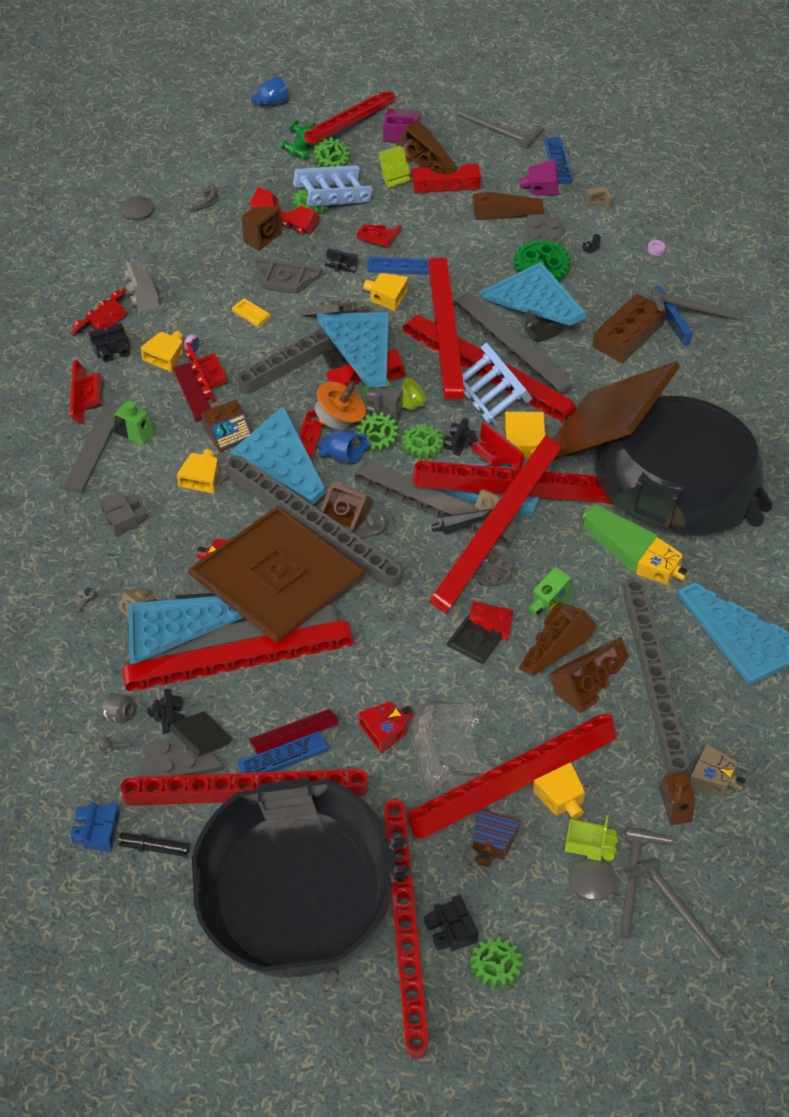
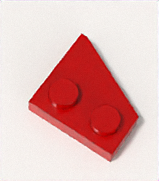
(378, 234)
(492, 618)

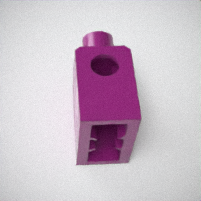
(542, 179)

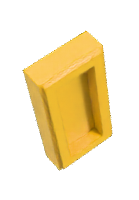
(251, 312)

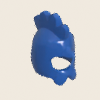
(271, 93)
(340, 446)

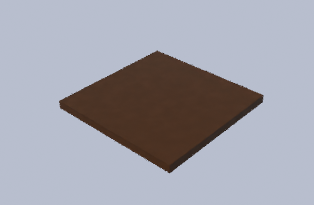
(613, 410)
(276, 573)

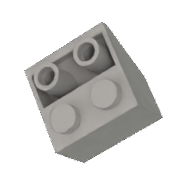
(141, 287)

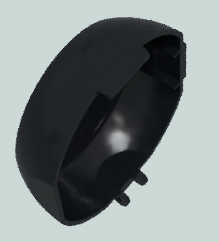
(686, 468)
(306, 884)

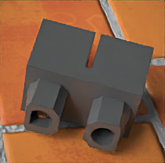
(385, 400)
(119, 512)

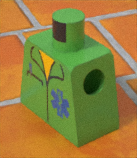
(550, 591)

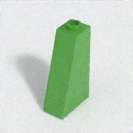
(619, 536)

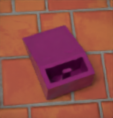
(396, 121)

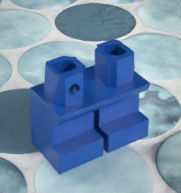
(98, 828)

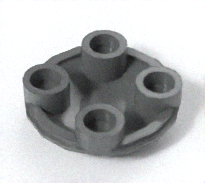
(136, 208)
(494, 569)
(592, 879)

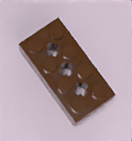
(629, 328)

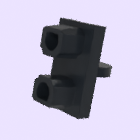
(341, 260)
(461, 437)
(163, 710)

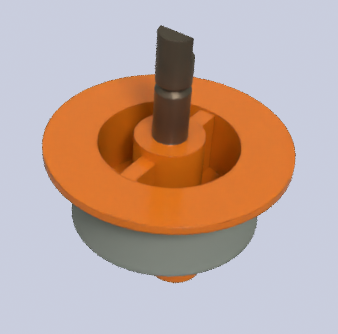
(339, 405)

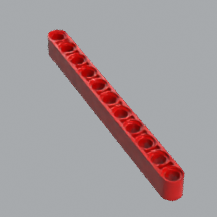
(446, 329)
(542, 396)
(498, 479)
(495, 524)
(236, 655)
(511, 776)
(232, 783)
(408, 935)

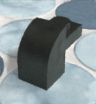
(541, 328)

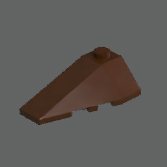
(425, 150)
(499, 205)
(564, 631)
(585, 676)

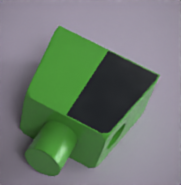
(133, 423)

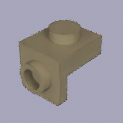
(599, 196)
(486, 500)
(134, 596)

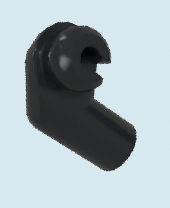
(595, 245)

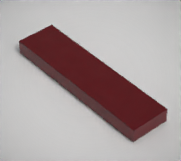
(191, 390)
(293, 731)

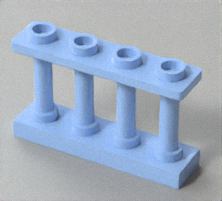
(332, 176)
(508, 381)

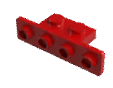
(106, 315)
(209, 371)
(84, 391)
(497, 449)

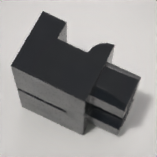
(106, 346)
(455, 923)

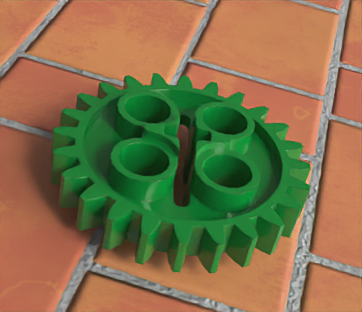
(547, 253)

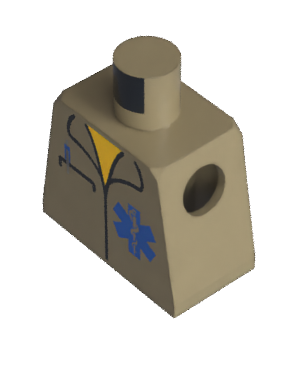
(715, 773)

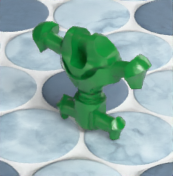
(299, 146)

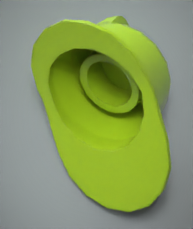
(412, 394)

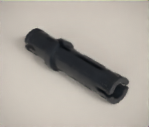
(143, 842)

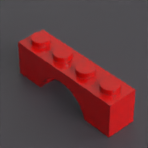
(427, 181)
(302, 218)
(346, 373)

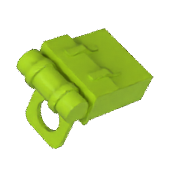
(394, 167)
(591, 840)

